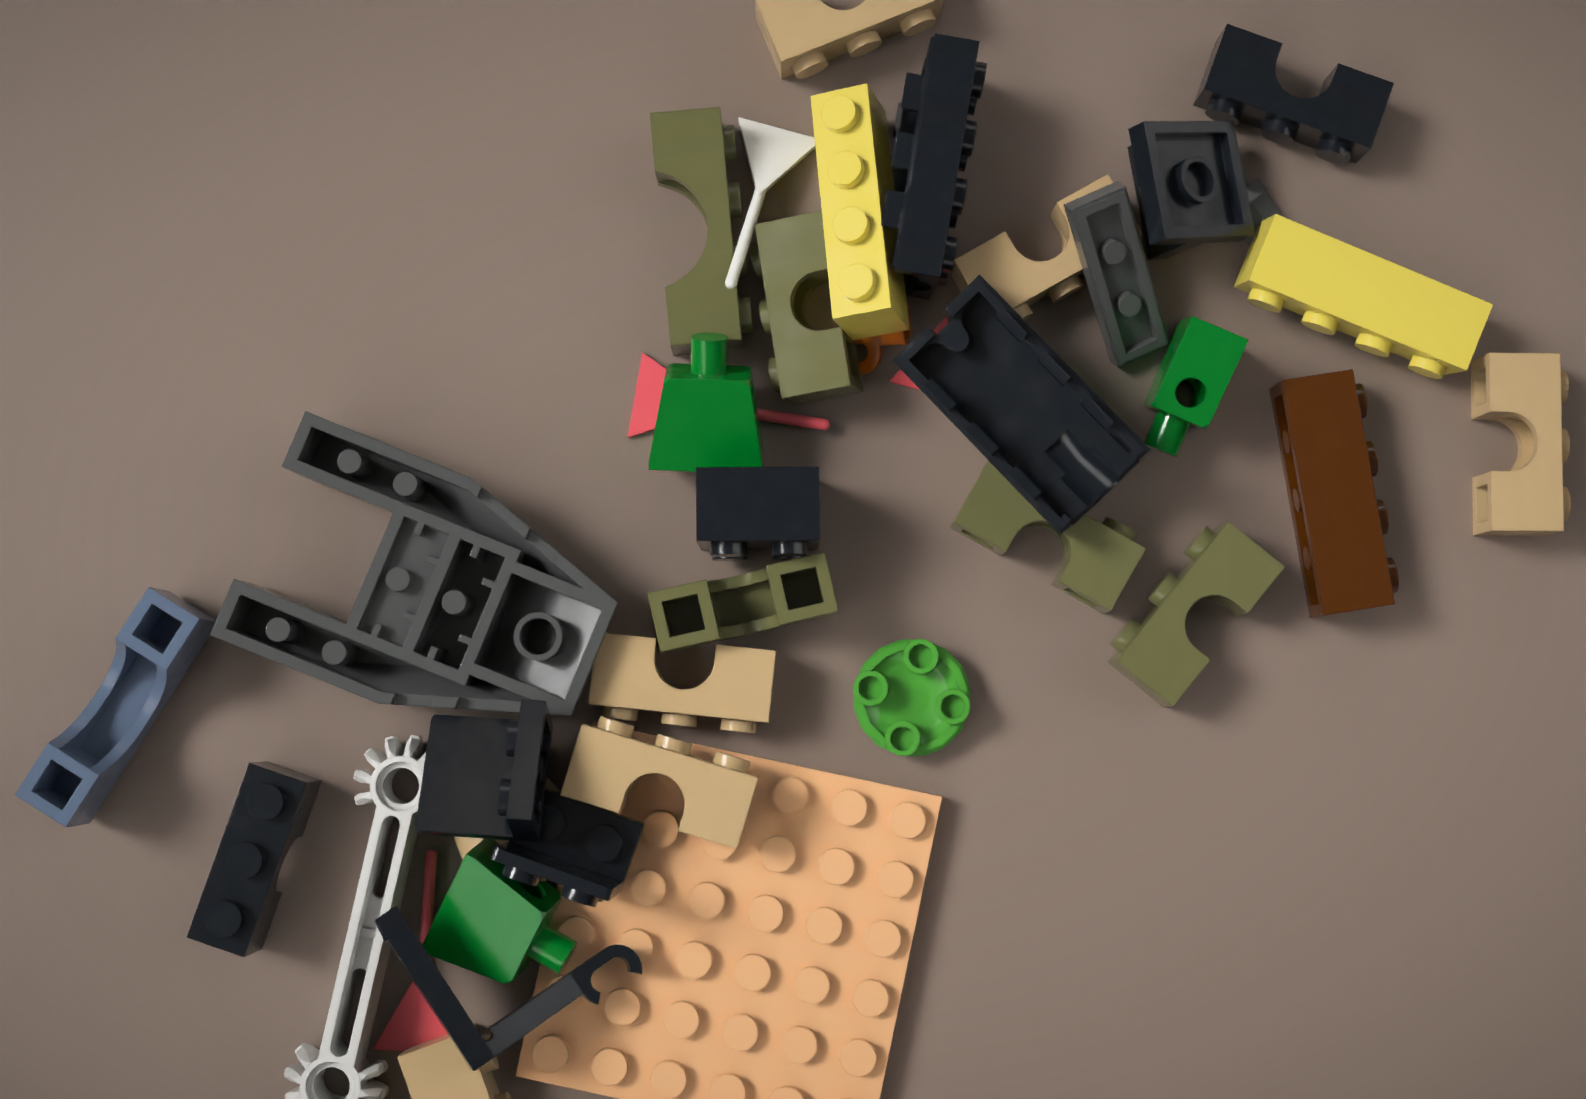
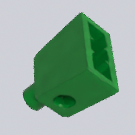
(1206, 360)
(707, 412)
(497, 922)

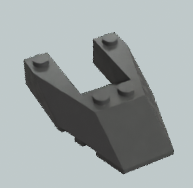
(454, 605)

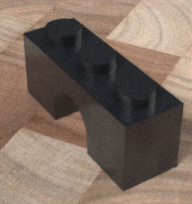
(1244, 88)
(244, 875)

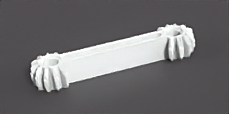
(363, 941)

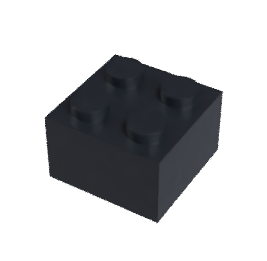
(757, 511)

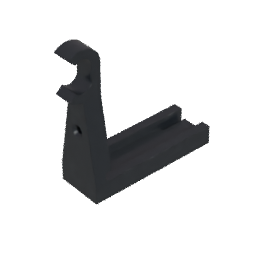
(512, 1026)

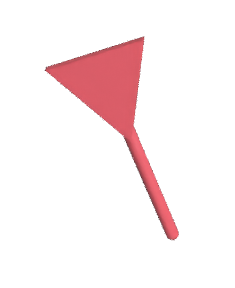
(649, 393)
(413, 1019)

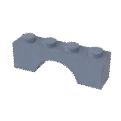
(91, 754)

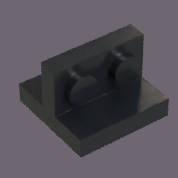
(1188, 185)

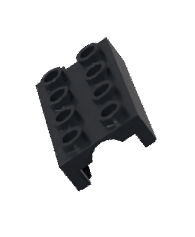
(927, 154)
(1022, 406)

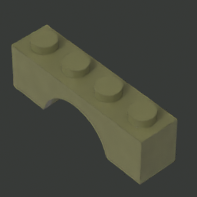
(691, 160)

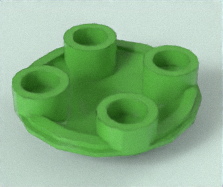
(911, 697)

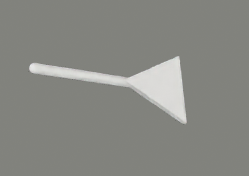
(770, 157)

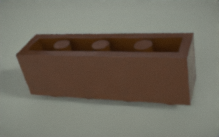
(1333, 493)

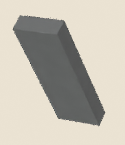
(1117, 273)

